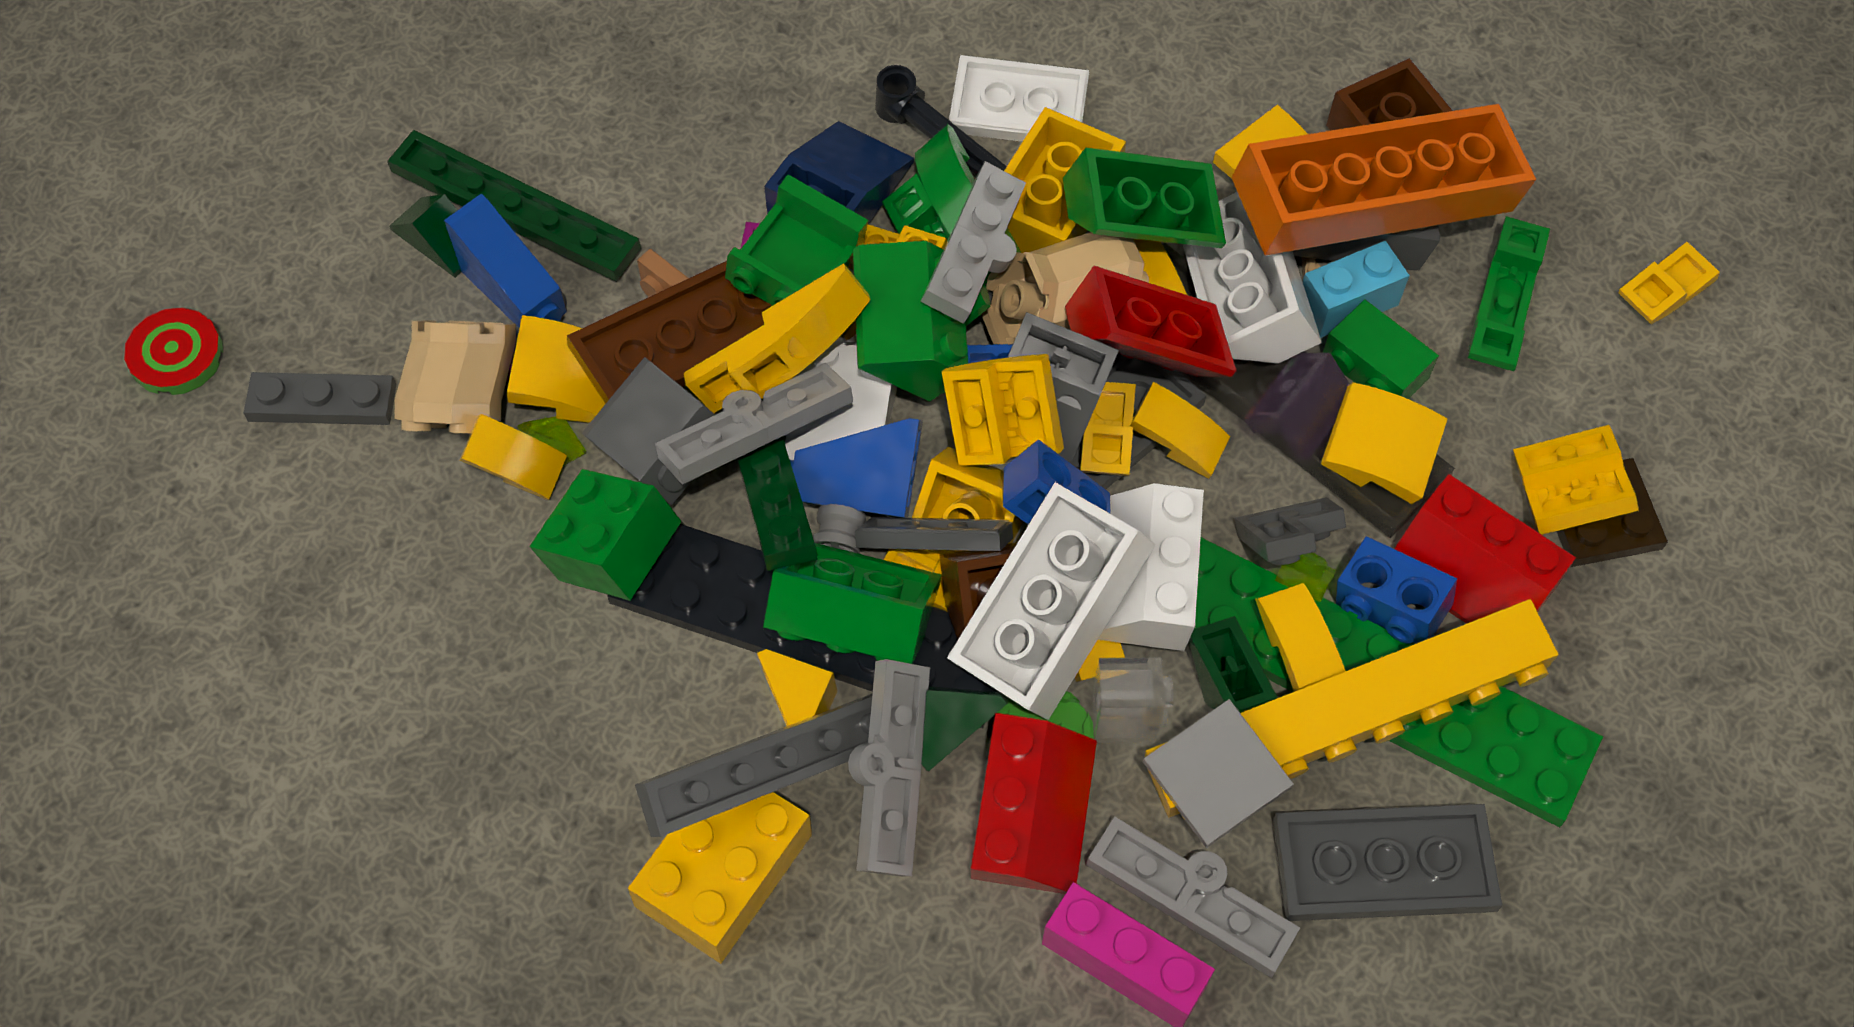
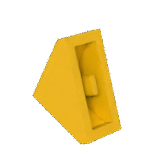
(797, 686)

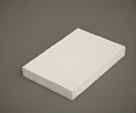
(1008, 96)

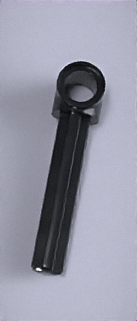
(912, 108)

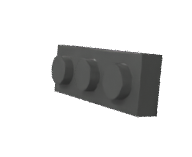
(320, 398)

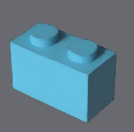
(1345, 283)

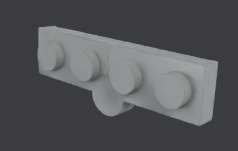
(975, 243)
(751, 423)
(891, 768)
(1194, 895)

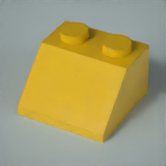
(961, 493)

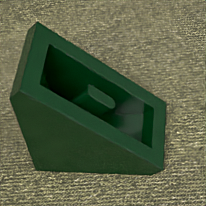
(426, 231)
(1229, 666)
(953, 717)

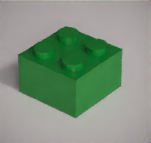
(606, 533)

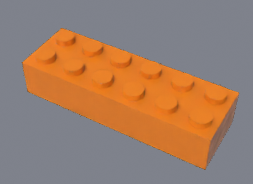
(1381, 178)

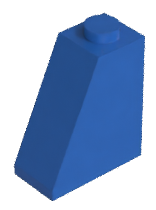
(502, 264)
(863, 469)

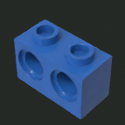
(1033, 475)
(1401, 583)

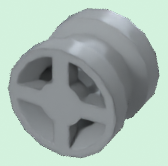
(838, 526)

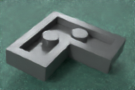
(1291, 530)

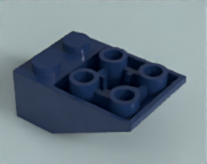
(845, 168)

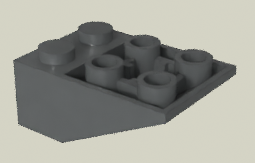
(1077, 371)

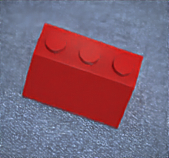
(1151, 323)
(1487, 551)
(1033, 805)

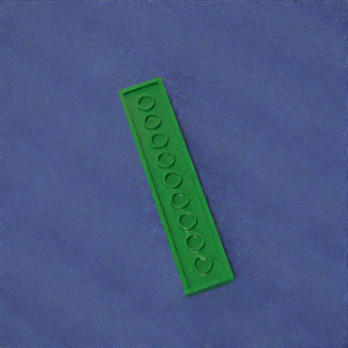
(1498, 745)

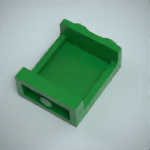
(795, 243)

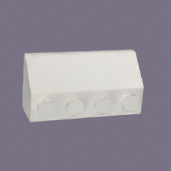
(1255, 294)
(1051, 601)

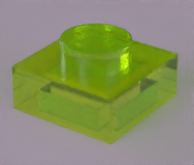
(1311, 571)

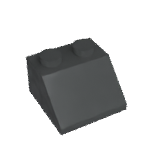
(638, 416)

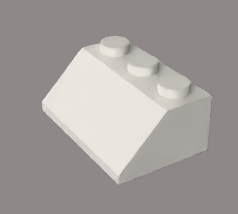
(1163, 596)

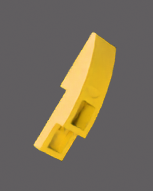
(788, 342)

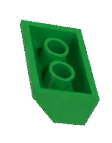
(1144, 198)
(896, 331)
(853, 604)

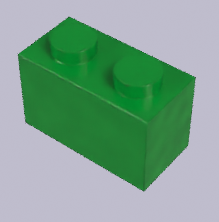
(1380, 352)

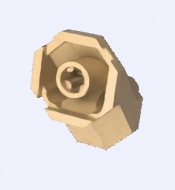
(1049, 276)
(454, 374)

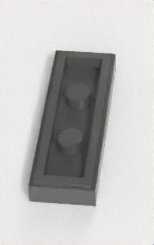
(934, 534)

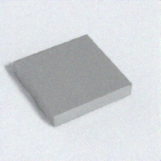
(1218, 773)

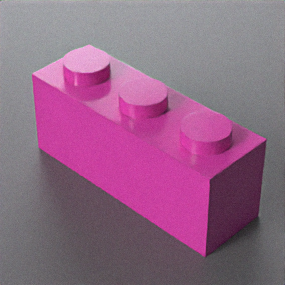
(1127, 956)

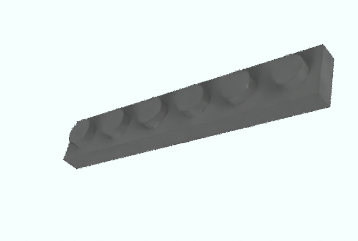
(753, 768)

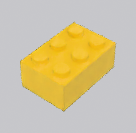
(1042, 163)
(720, 871)

